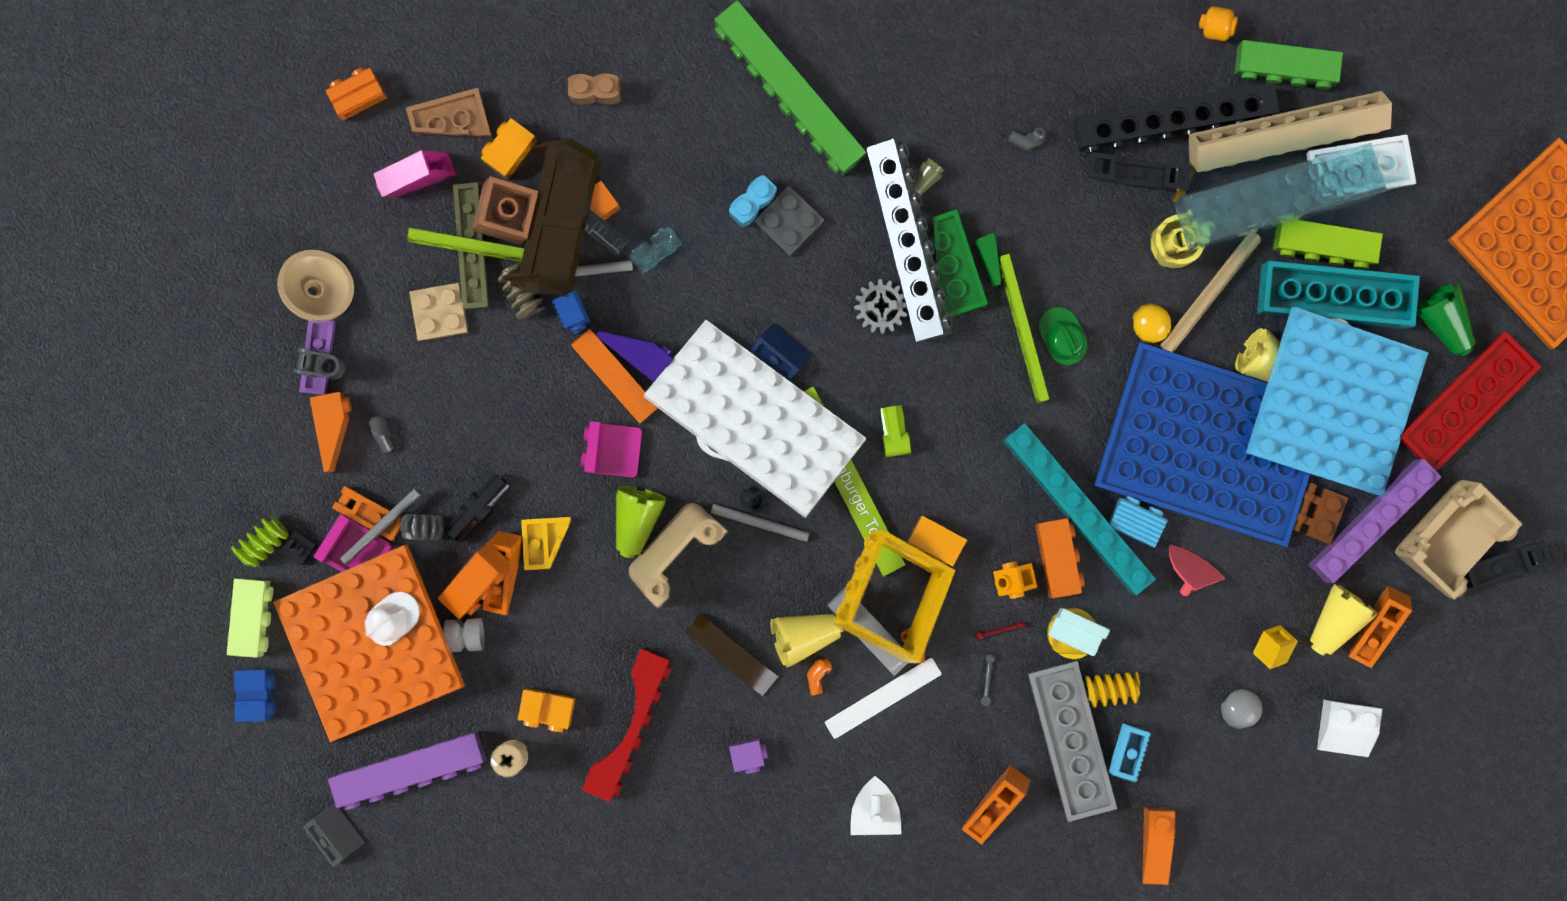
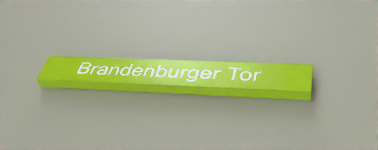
(862, 508)

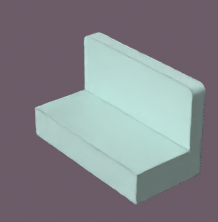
(1077, 632)

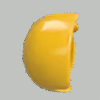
(1151, 323)

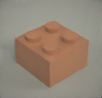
(505, 210)

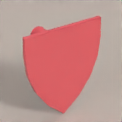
(1193, 570)

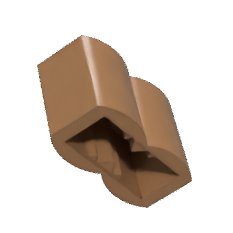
(588, 89)

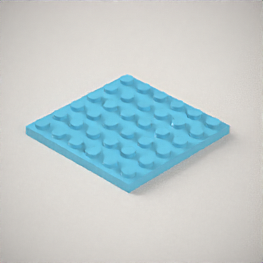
(1336, 402)

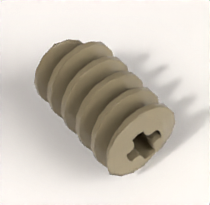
(523, 300)

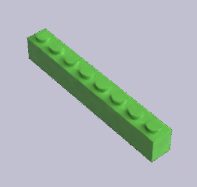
(789, 88)

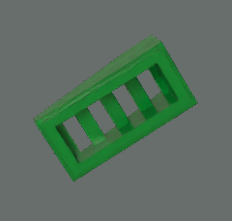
(988, 254)

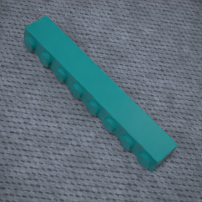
(1079, 509)

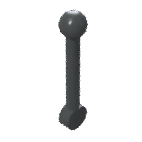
(985, 700)

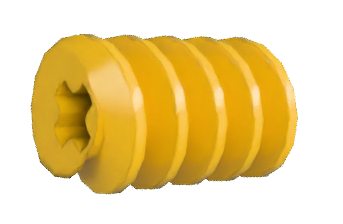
(1113, 689)

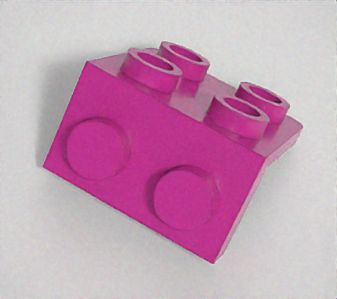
(611, 450)

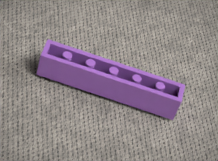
(1374, 521)
(407, 769)

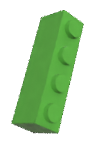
(1288, 64)

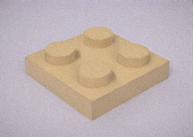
(438, 312)

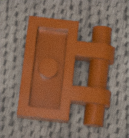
(1325, 515)

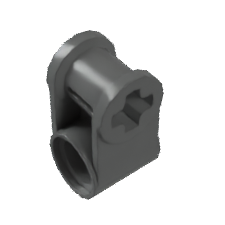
(315, 364)

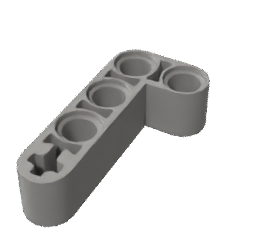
(866, 620)

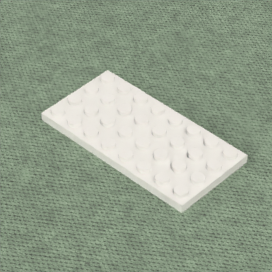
(755, 418)

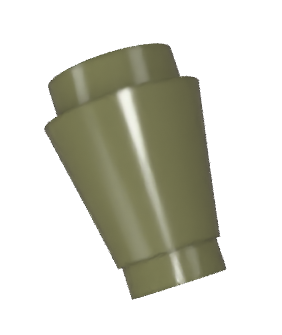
(927, 176)

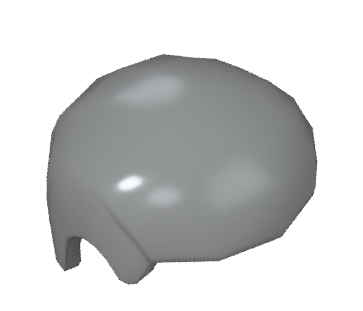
(1241, 708)

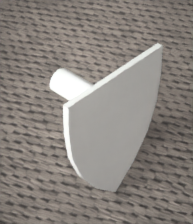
(875, 811)

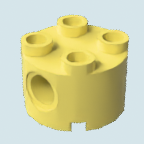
(1170, 246)

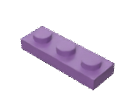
(320, 339)

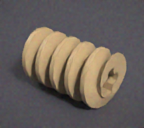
(502, 765)

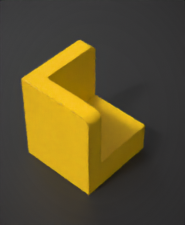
(1275, 647)

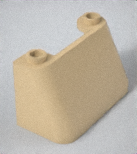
(1456, 536)
(648, 566)

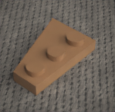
(451, 115)

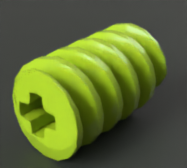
(261, 542)

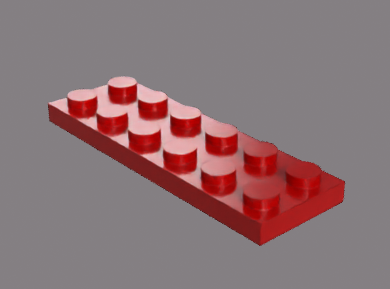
(1469, 401)

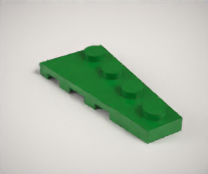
(956, 266)

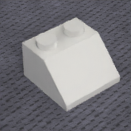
(1348, 728)

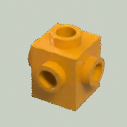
(1015, 579)

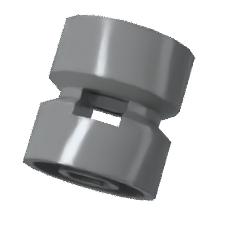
(464, 635)

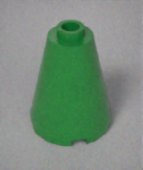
(1448, 318)

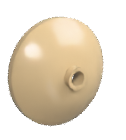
(322, 274)

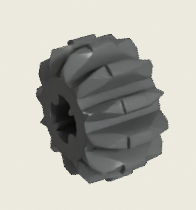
(422, 527)

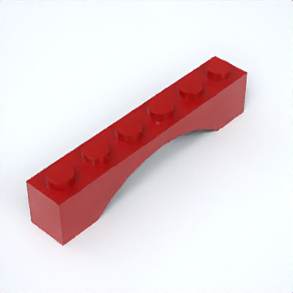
(606, 773)

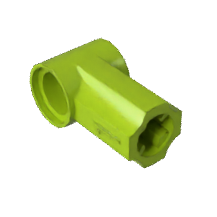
(895, 437)

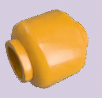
(1218, 24)

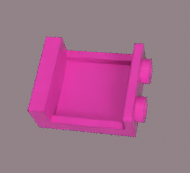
(342, 537)

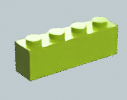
(1329, 243)

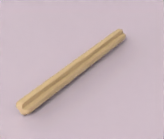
(1211, 292)

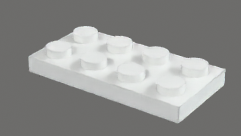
(1392, 157)

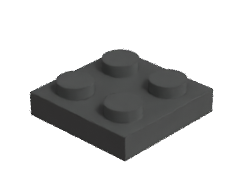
(789, 221)

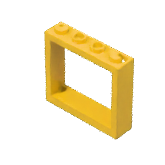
(927, 610)

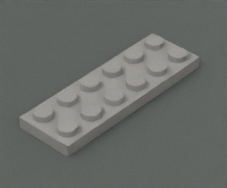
(1072, 741)

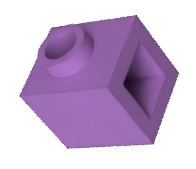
(748, 755)

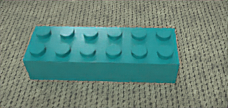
(1339, 293)

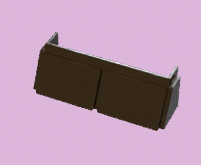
(557, 219)

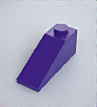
(640, 354)

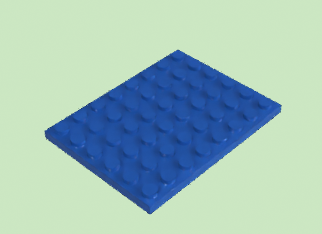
(1185, 446)

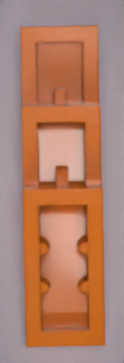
(613, 375)

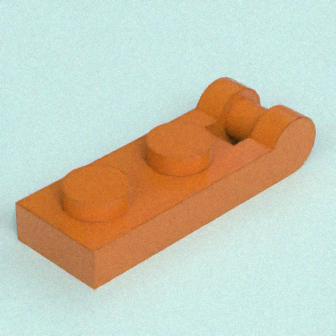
(366, 512)

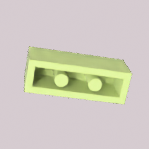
(249, 618)

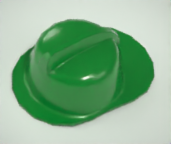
(1063, 336)

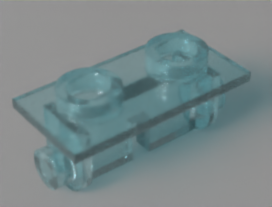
(647, 257)

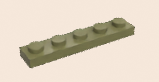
(471, 266)

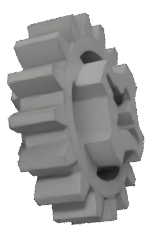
(868, 307)

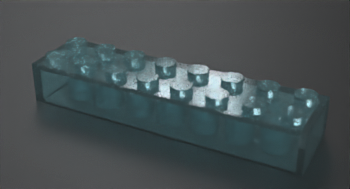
(1280, 196)

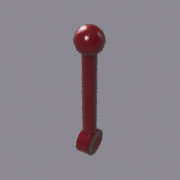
(980, 635)

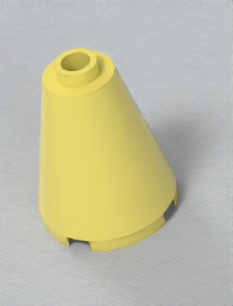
(1259, 355)
(1340, 620)
(803, 635)

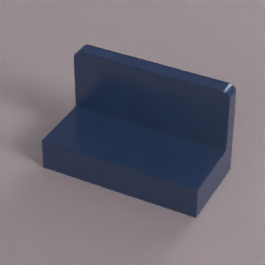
(780, 352)

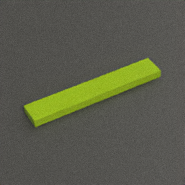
(465, 245)
(1023, 329)

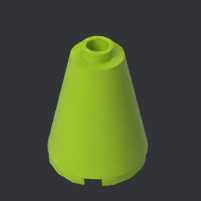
(635, 518)

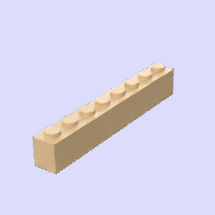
(1290, 131)

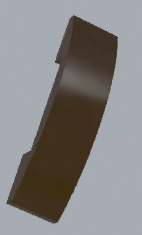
(731, 654)

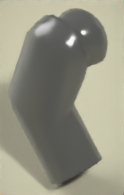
(1029, 140)
(380, 433)

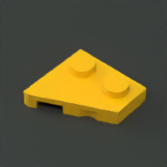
(542, 541)

